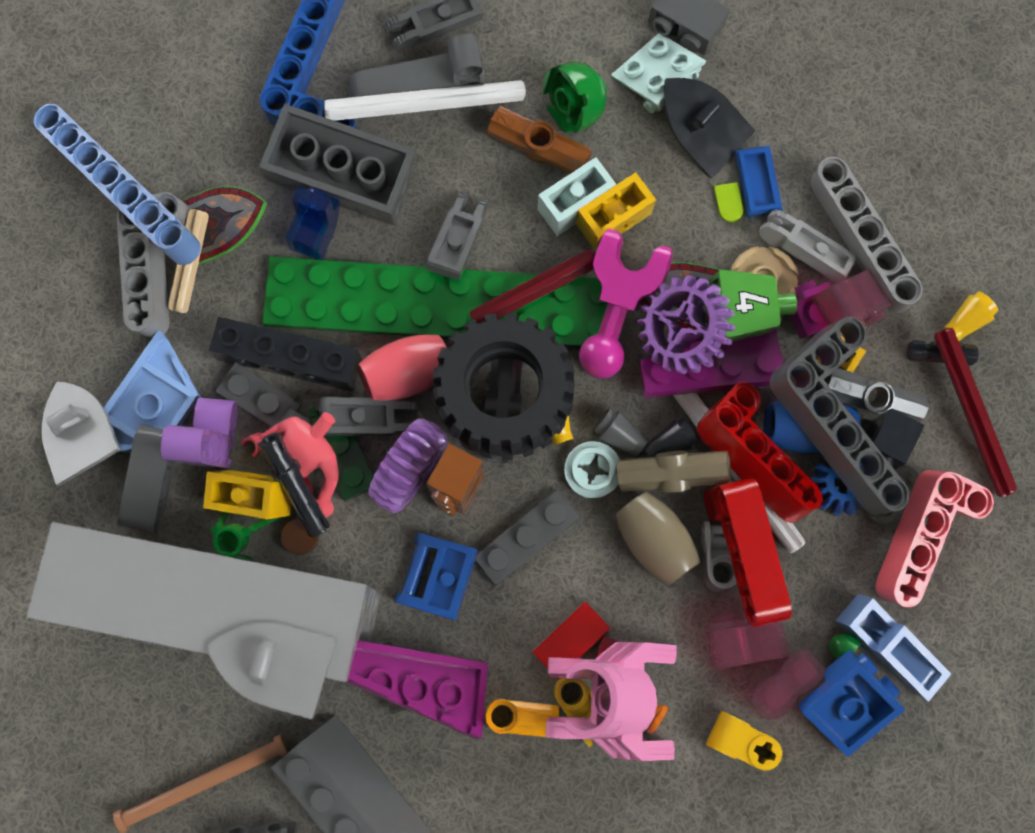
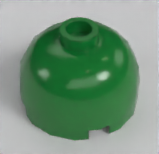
(574, 89)

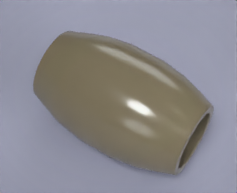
(657, 538)

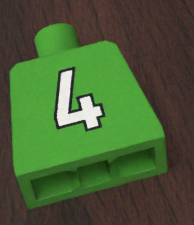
(754, 303)

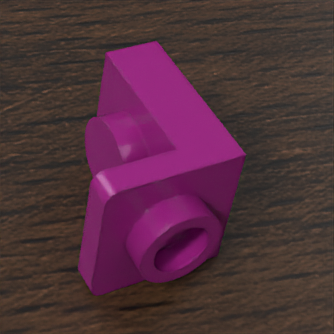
(808, 317)

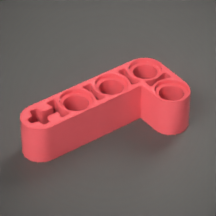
(927, 541)

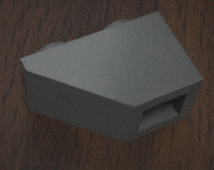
(689, 21)

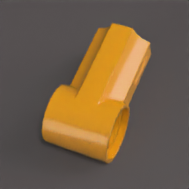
(526, 717)

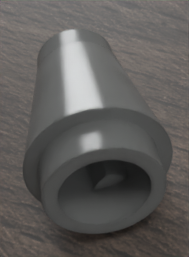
(619, 432)

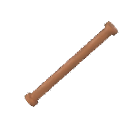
(124, 819)

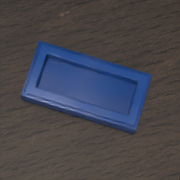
(758, 181)

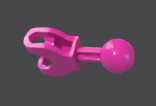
(623, 290)

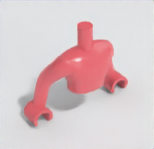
(310, 449)

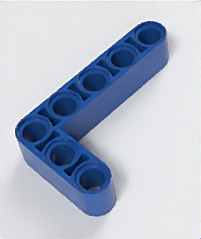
(301, 61)

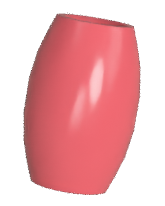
(401, 367)

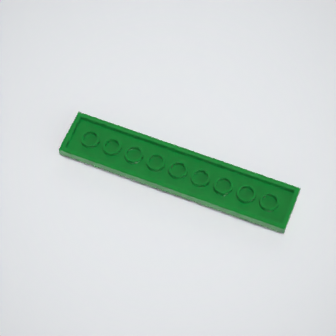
(414, 300)

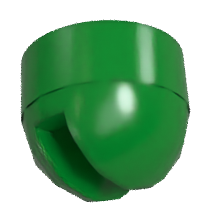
(841, 644)

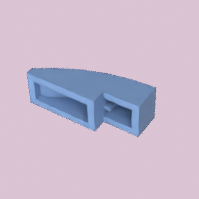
(893, 646)

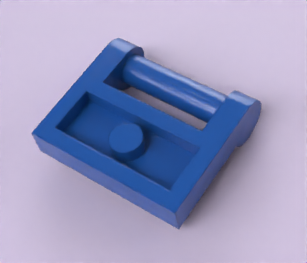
(447, 577)

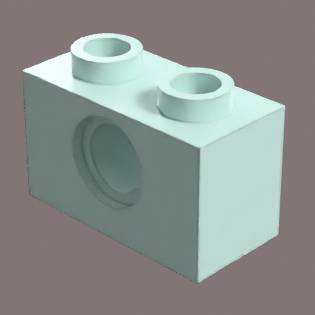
(563, 200)

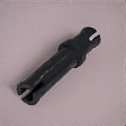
(288, 474)

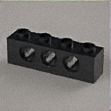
(285, 354)

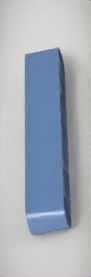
(117, 185)

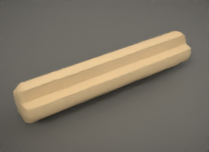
(185, 274)

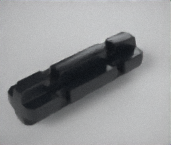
(920, 350)

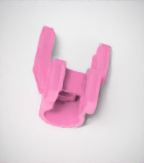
(620, 701)

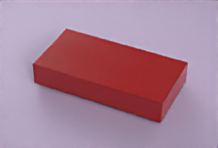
(573, 636)

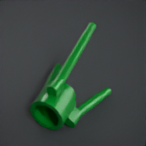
(234, 537)

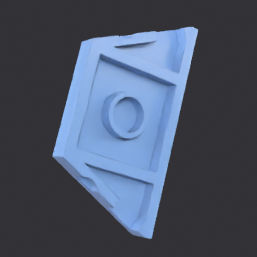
(152, 393)

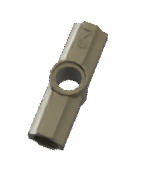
(674, 471)

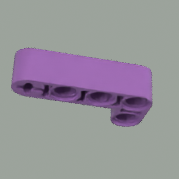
(208, 439)

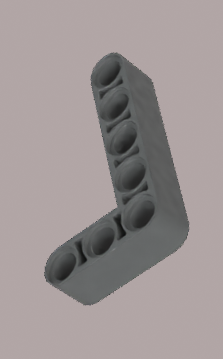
(835, 418)

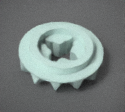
(583, 455)

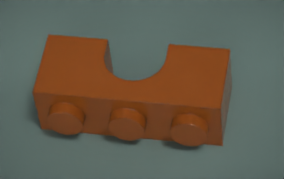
(455, 480)

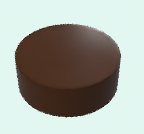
(295, 538)

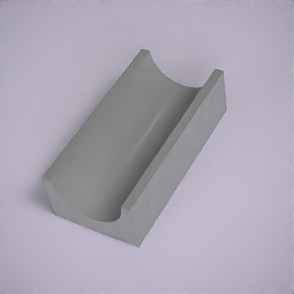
(190, 595)

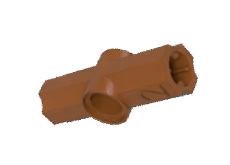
(520, 132)

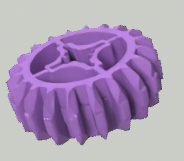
(691, 311)
(407, 465)

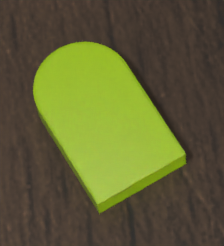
(729, 202)

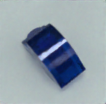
(313, 222)

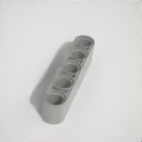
(867, 219)

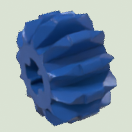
(840, 501)

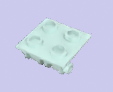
(653, 64)

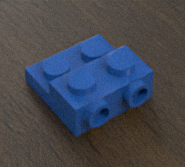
(852, 702)

